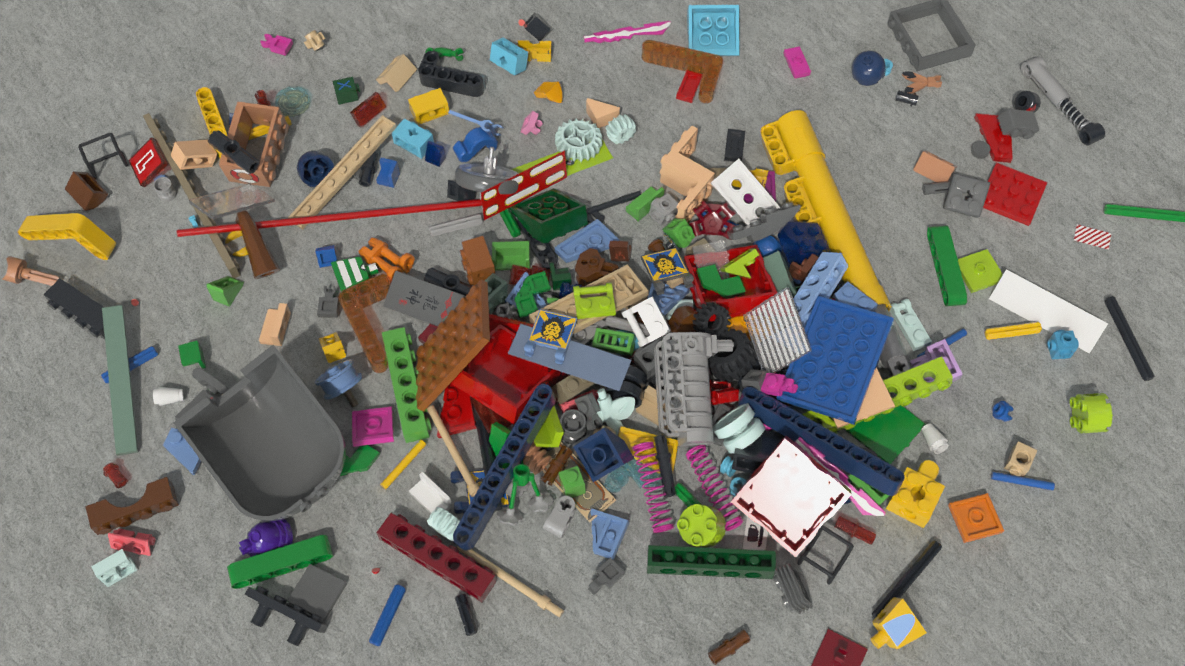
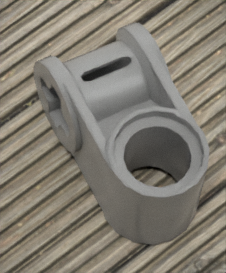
(559, 519)

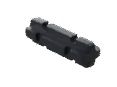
(465, 614)

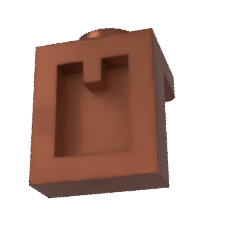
(620, 250)
(801, 271)

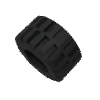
(735, 363)

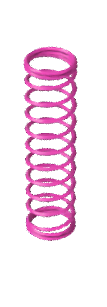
(640, 447)
(740, 520)

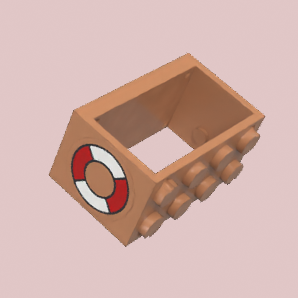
(243, 119)

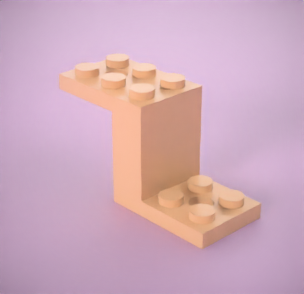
(686, 175)

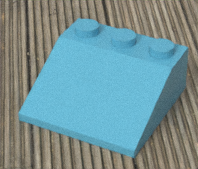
(714, 29)

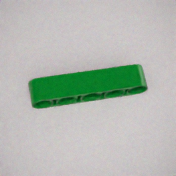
(946, 266)
(279, 561)

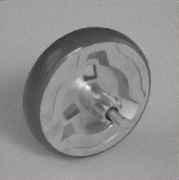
(484, 176)

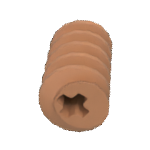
(534, 459)

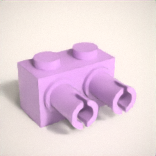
(935, 351)

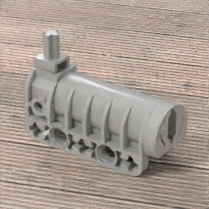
(687, 384)

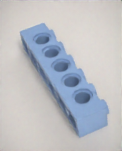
(819, 282)

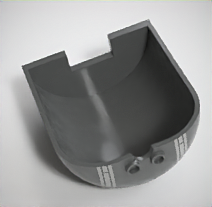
(267, 441)

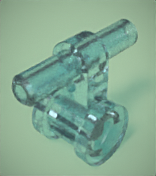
(622, 477)

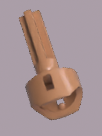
(18, 270)

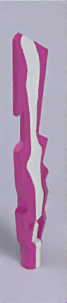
(627, 32)
(860, 498)

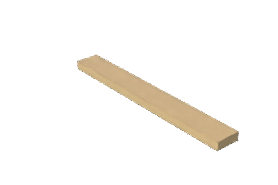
(344, 169)

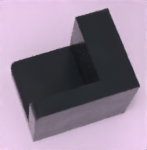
(537, 26)
(459, 193)

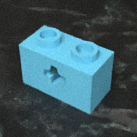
(508, 56)
(412, 137)

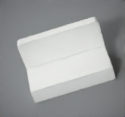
(430, 495)

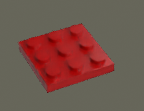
(1014, 194)

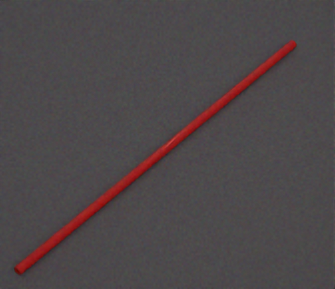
(333, 217)

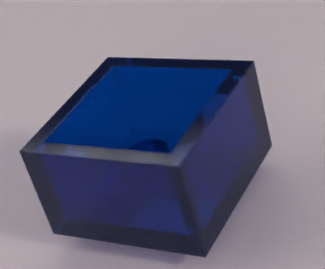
(802, 240)

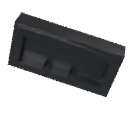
(734, 145)

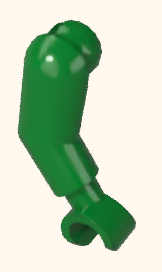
(446, 52)

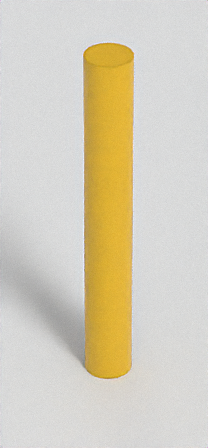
(403, 464)

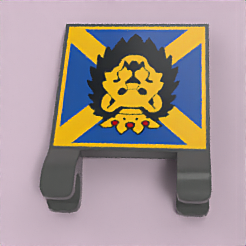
(664, 267)

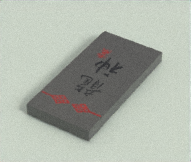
(420, 299)

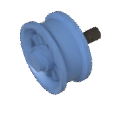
(339, 380)

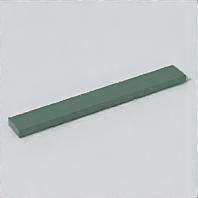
(119, 380)

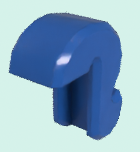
(473, 143)

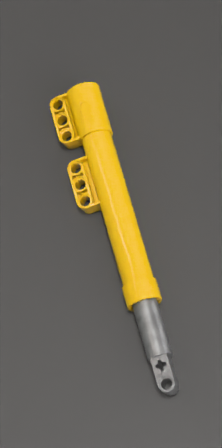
(822, 204)

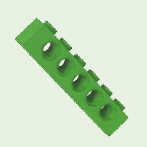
(393, 341)

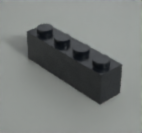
(77, 306)

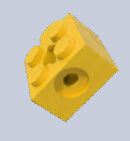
(917, 494)

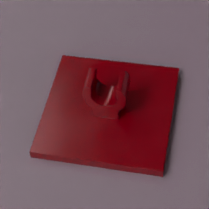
(839, 651)

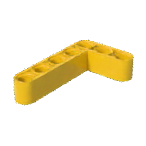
(68, 227)

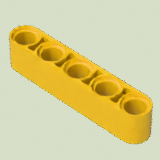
(210, 112)

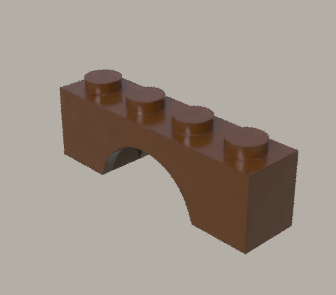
(158, 498)

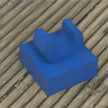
(326, 255)

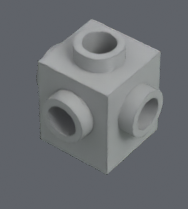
(663, 209)

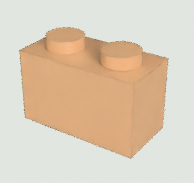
(193, 154)

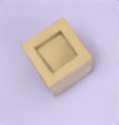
(1025, 454)

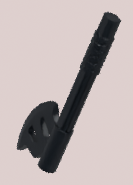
(594, 210)

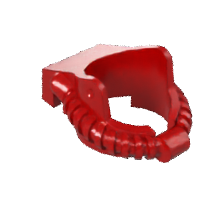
(722, 393)

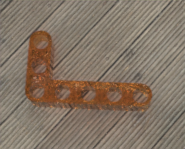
(686, 59)
(355, 307)

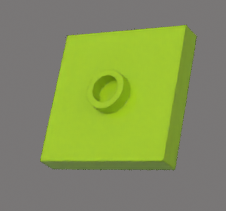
(979, 271)

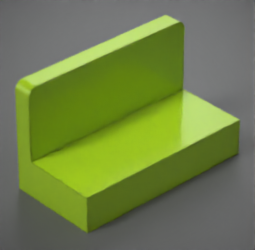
(550, 432)

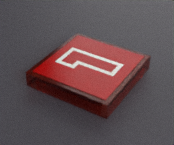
(148, 162)

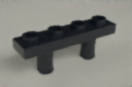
(302, 620)

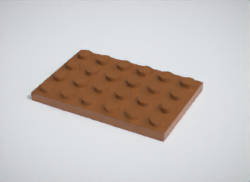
(453, 345)

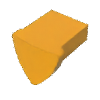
(549, 90)

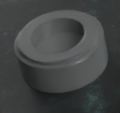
(980, 149)

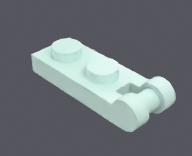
(910, 325)

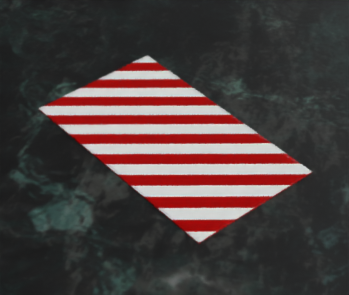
(1092, 236)

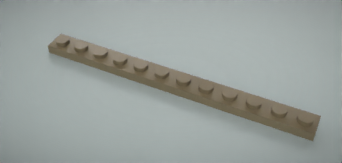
(188, 187)

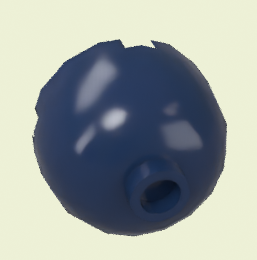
(868, 68)
(313, 167)

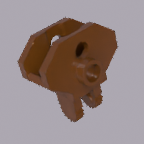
(592, 268)

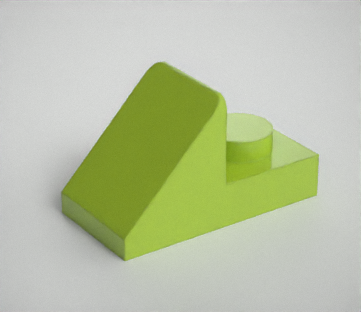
(737, 267)

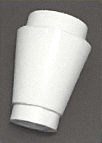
(167, 395)
(935, 440)

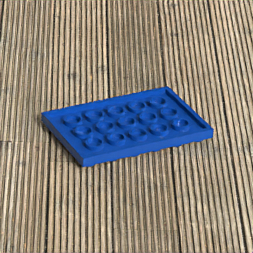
(842, 360)

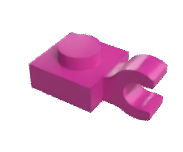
(776, 383)

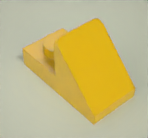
(332, 347)

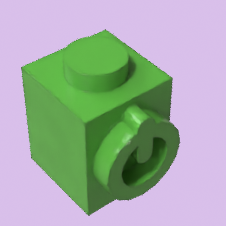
(679, 232)

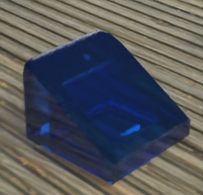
(435, 154)

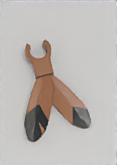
(920, 81)

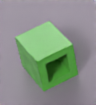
(572, 482)

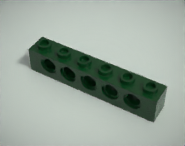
(711, 562)

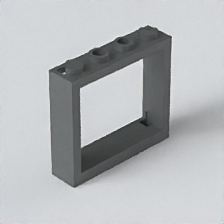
(952, 23)

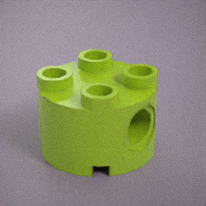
(1090, 413)
(701, 525)

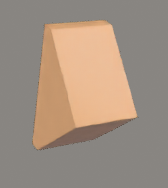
(601, 112)

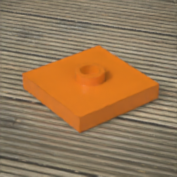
(976, 518)

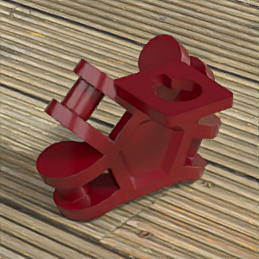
(712, 222)

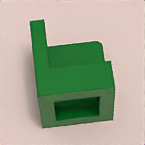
(191, 354)

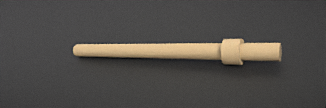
(472, 486)
(543, 601)

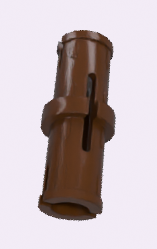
(556, 465)
(729, 647)

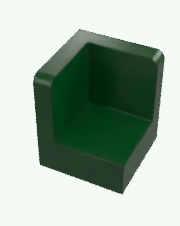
(559, 276)

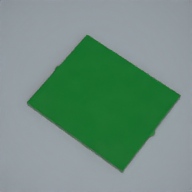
(888, 432)

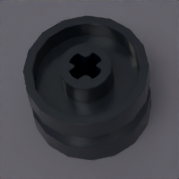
(632, 386)

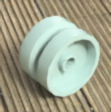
(739, 428)

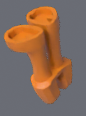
(379, 250)

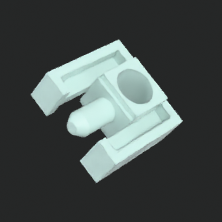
(114, 568)

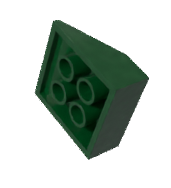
(550, 215)

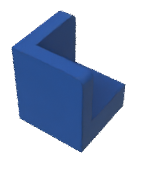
(389, 173)

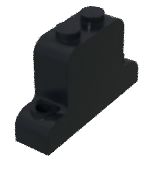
(753, 456)

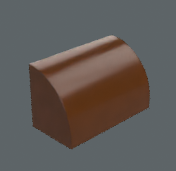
(85, 190)

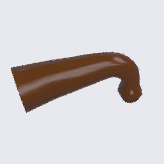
(258, 252)

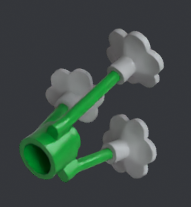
(517, 486)

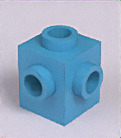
(1062, 344)

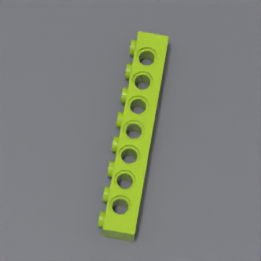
(936, 369)

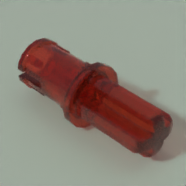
(855, 530)

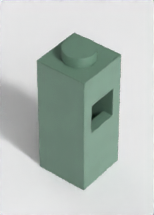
(779, 272)

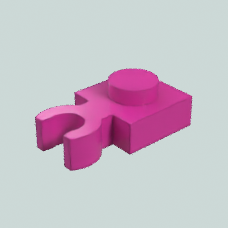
(278, 45)

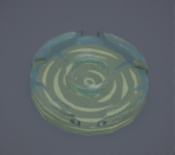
(292, 101)

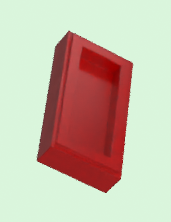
(689, 86)

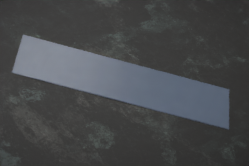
(579, 360)

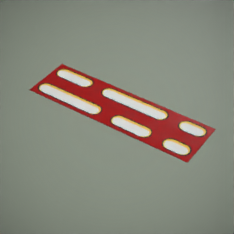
(529, 183)

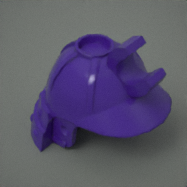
(266, 537)

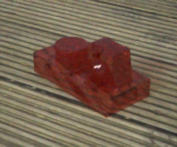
(368, 109)

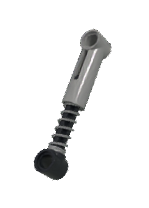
(1037, 71)

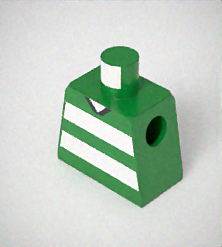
(352, 272)

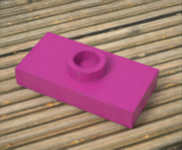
(797, 62)

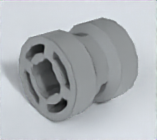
(164, 189)

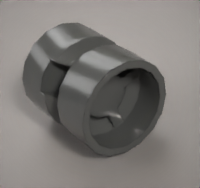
(573, 426)

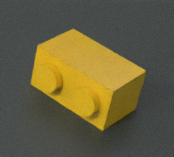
(428, 106)

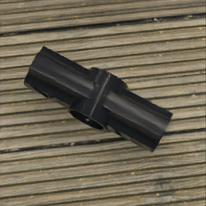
(239, 157)
(445, 281)

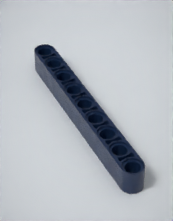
(834, 447)
(505, 476)

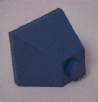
(603, 453)

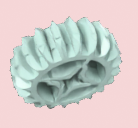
(579, 136)

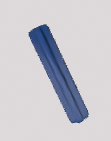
(136, 360)
(387, 615)

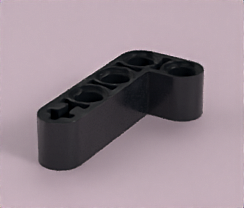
(448, 79)

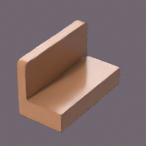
(934, 167)

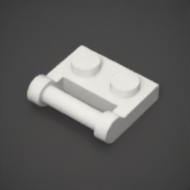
(652, 319)

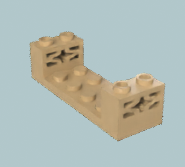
(627, 293)

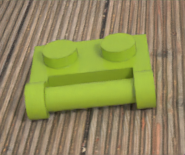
(594, 306)

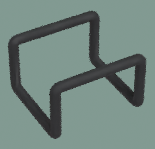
(90, 164)
(831, 575)

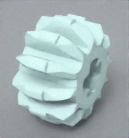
(620, 129)
(443, 522)

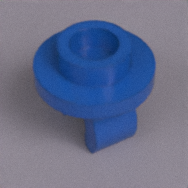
(1001, 410)

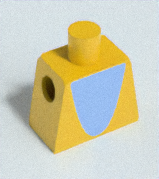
(896, 625)

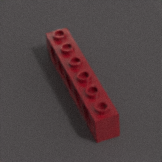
(476, 588)

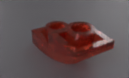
(517, 272)

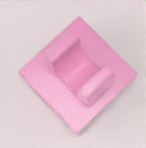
(530, 124)

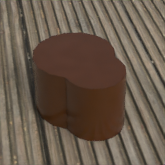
(682, 320)

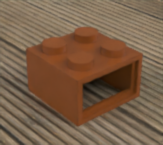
(476, 260)

